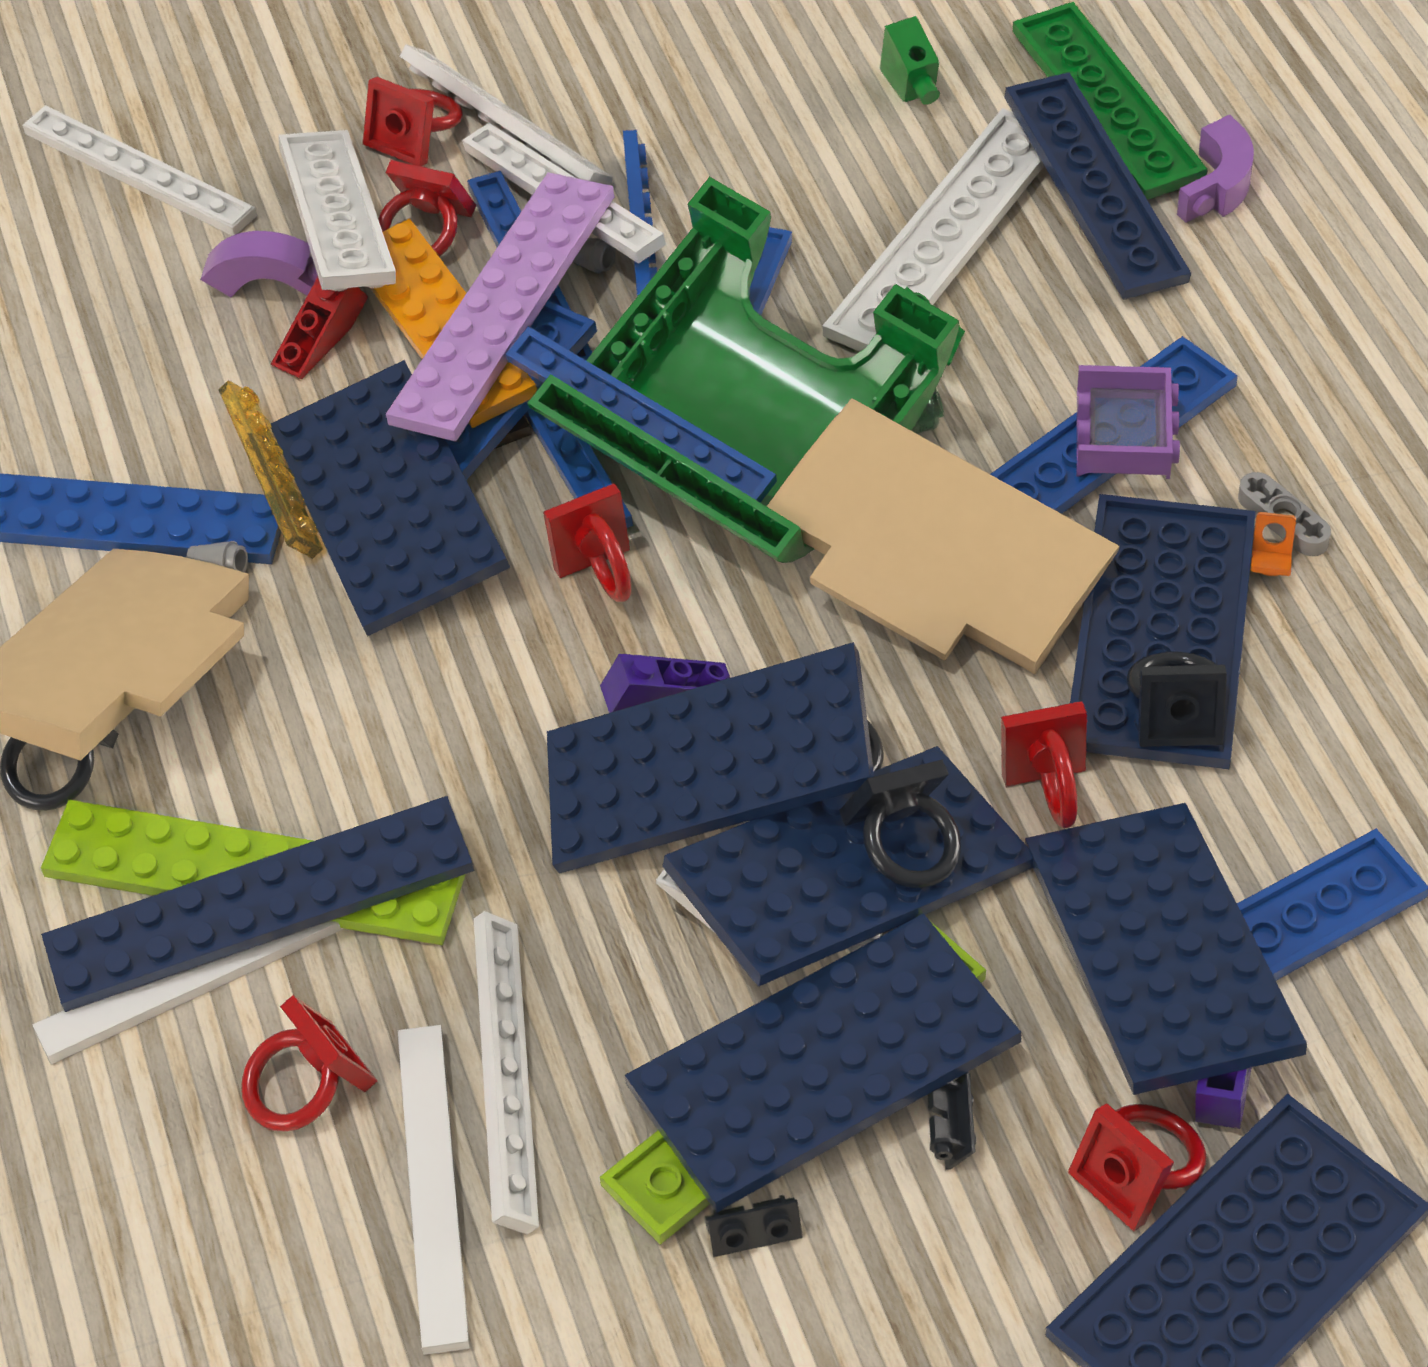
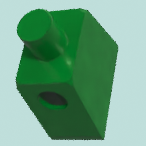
(910, 61)

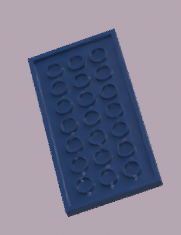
(387, 502)
(1167, 590)
(708, 758)
(806, 888)
(1163, 949)
(821, 1061)
(1246, 1254)

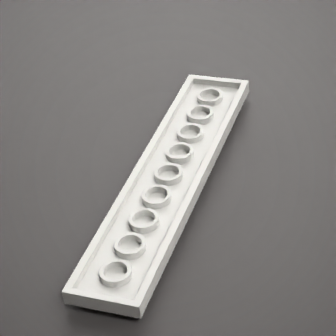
(944, 228)

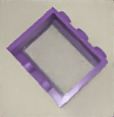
(1126, 420)

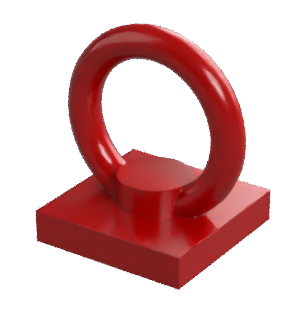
(402, 121)
(430, 192)
(588, 534)
(1047, 748)
(323, 1049)
(1126, 1167)

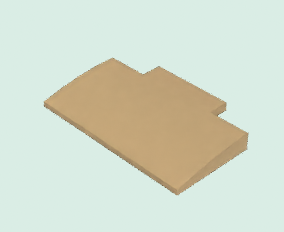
(937, 541)
(116, 642)

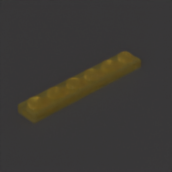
(270, 469)

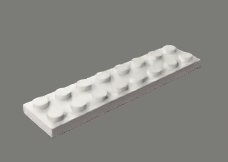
(336, 210)

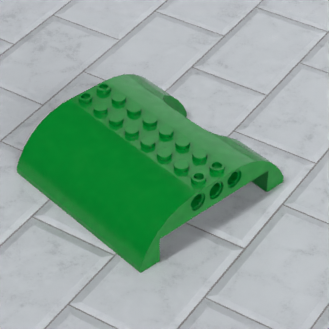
(738, 376)

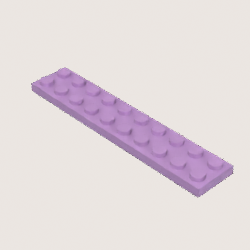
(500, 307)

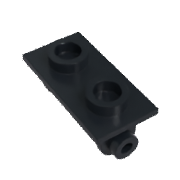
(953, 1133)
(764, 1225)

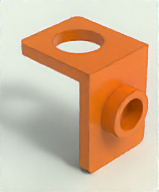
(1268, 557)

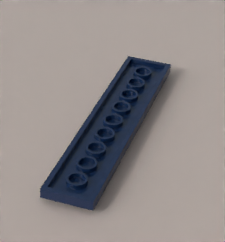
(256, 903)

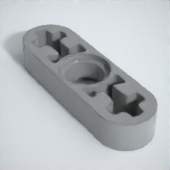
(1280, 498)

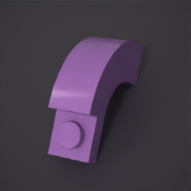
(1231, 154)
(259, 256)

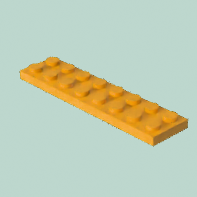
(423, 304)

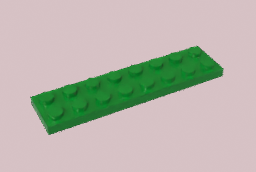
(1148, 143)

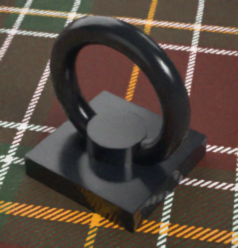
(1179, 699)
(897, 797)
(50, 801)

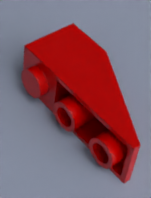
(318, 328)

